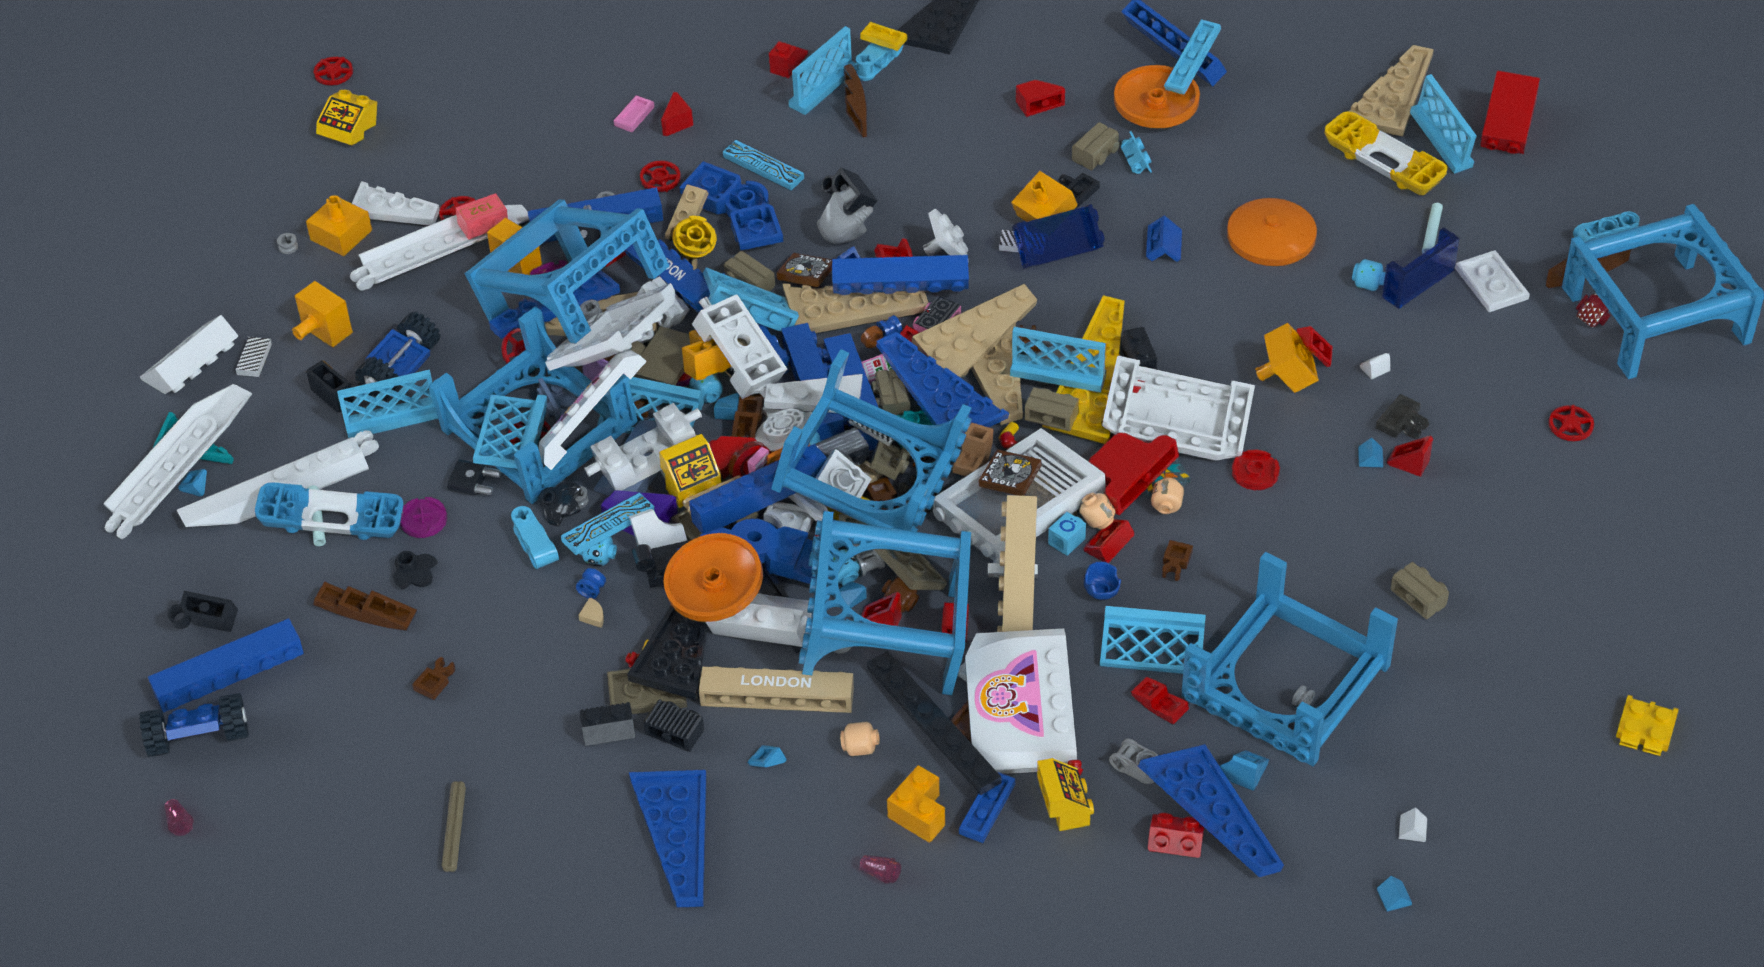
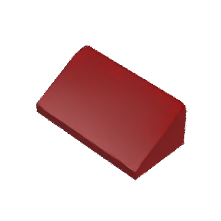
(1316, 344)
(1110, 540)

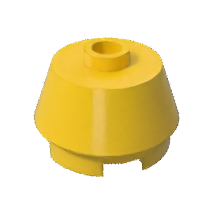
(694, 237)

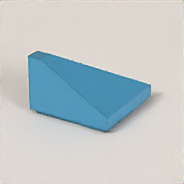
(194, 482)
(853, 593)
(767, 756)

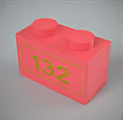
(480, 215)

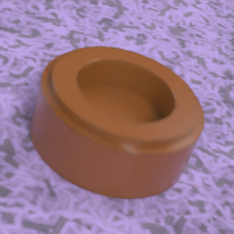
(871, 335)

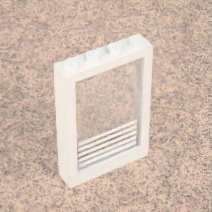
(1058, 486)

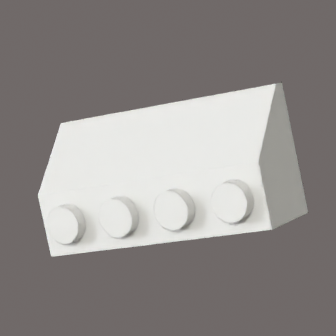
(190, 355)
(767, 620)

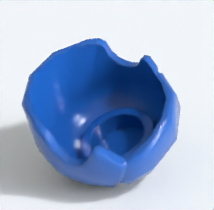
(1101, 580)

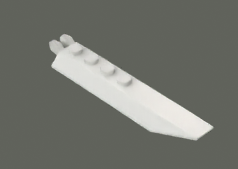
(419, 248)
(172, 458)
(316, 469)

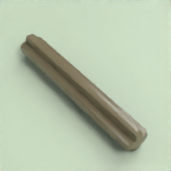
(453, 826)

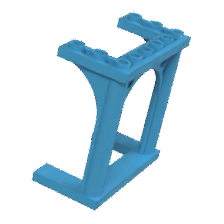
(1687, 232)
(556, 288)
(936, 441)
(530, 474)
(834, 632)
(1312, 724)

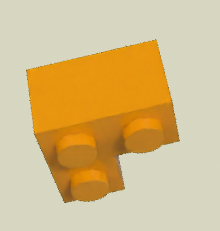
(703, 358)
(915, 806)

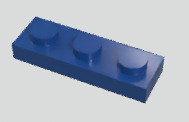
(986, 810)

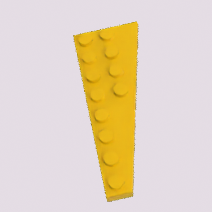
(1104, 328)

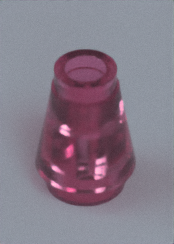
(178, 818)
(882, 868)

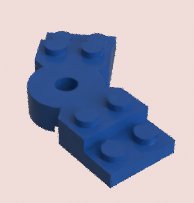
(746, 205)
(781, 549)

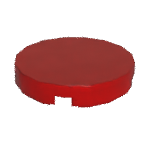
(1255, 470)

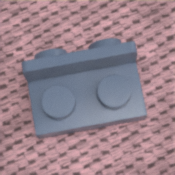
(558, 398)

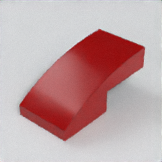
(1157, 699)

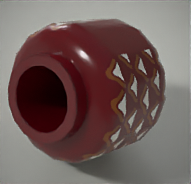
(1592, 311)

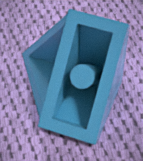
(1245, 769)

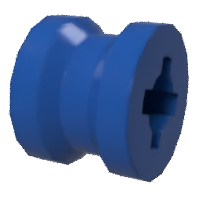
(890, 326)
(590, 583)

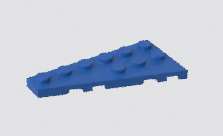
(596, 288)
(936, 389)
(1207, 795)
(676, 820)

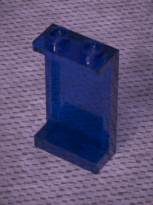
(1058, 236)
(1408, 282)

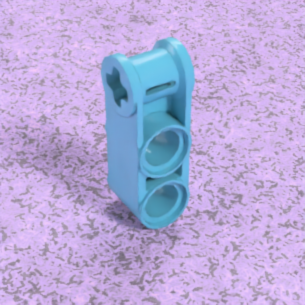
(873, 60)
(1607, 226)
(533, 537)

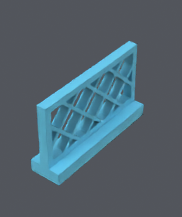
(829, 77)
(1444, 136)
(763, 305)
(1057, 370)
(659, 394)
(391, 415)
(526, 434)
(1149, 621)

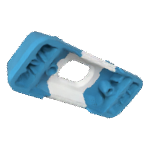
(293, 507)

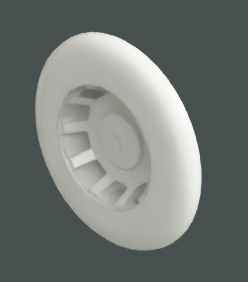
(778, 427)

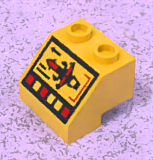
(347, 117)
(689, 468)
(1064, 794)

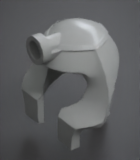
(836, 225)

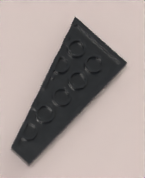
(938, 25)
(672, 656)

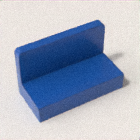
(1163, 238)

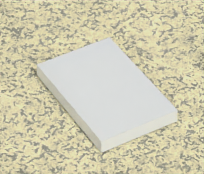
(1492, 281)

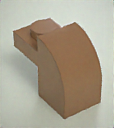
(975, 449)

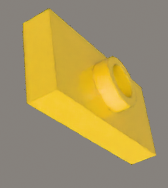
(883, 36)

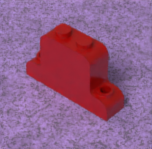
(1132, 466)

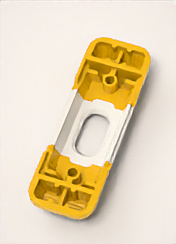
(1360, 138)

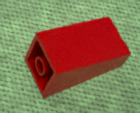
(1510, 112)

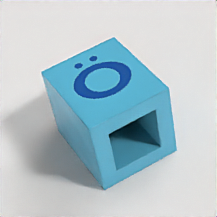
(1067, 533)

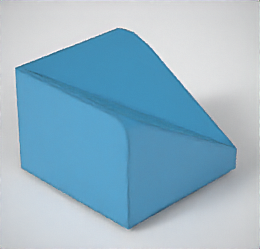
(726, 407)

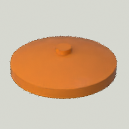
(1145, 102)
(1271, 232)
(713, 577)

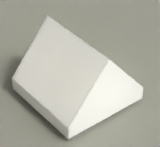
(1376, 366)
(1413, 826)

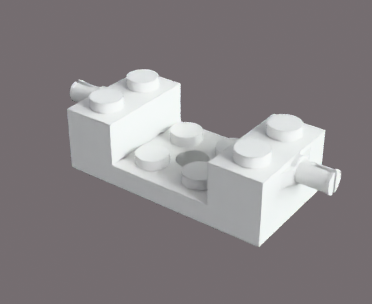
(753, 364)
(627, 464)

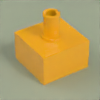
(1043, 198)
(339, 225)
(501, 233)
(322, 315)
(1288, 359)

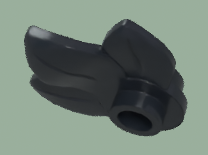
(561, 503)
(413, 569)

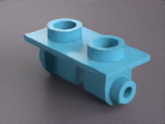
(1133, 152)

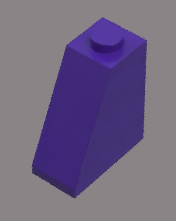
(664, 505)

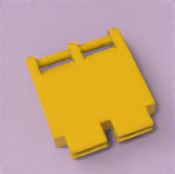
(1646, 725)

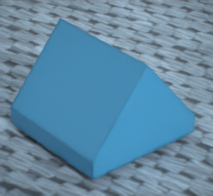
(1370, 454)
(1393, 894)

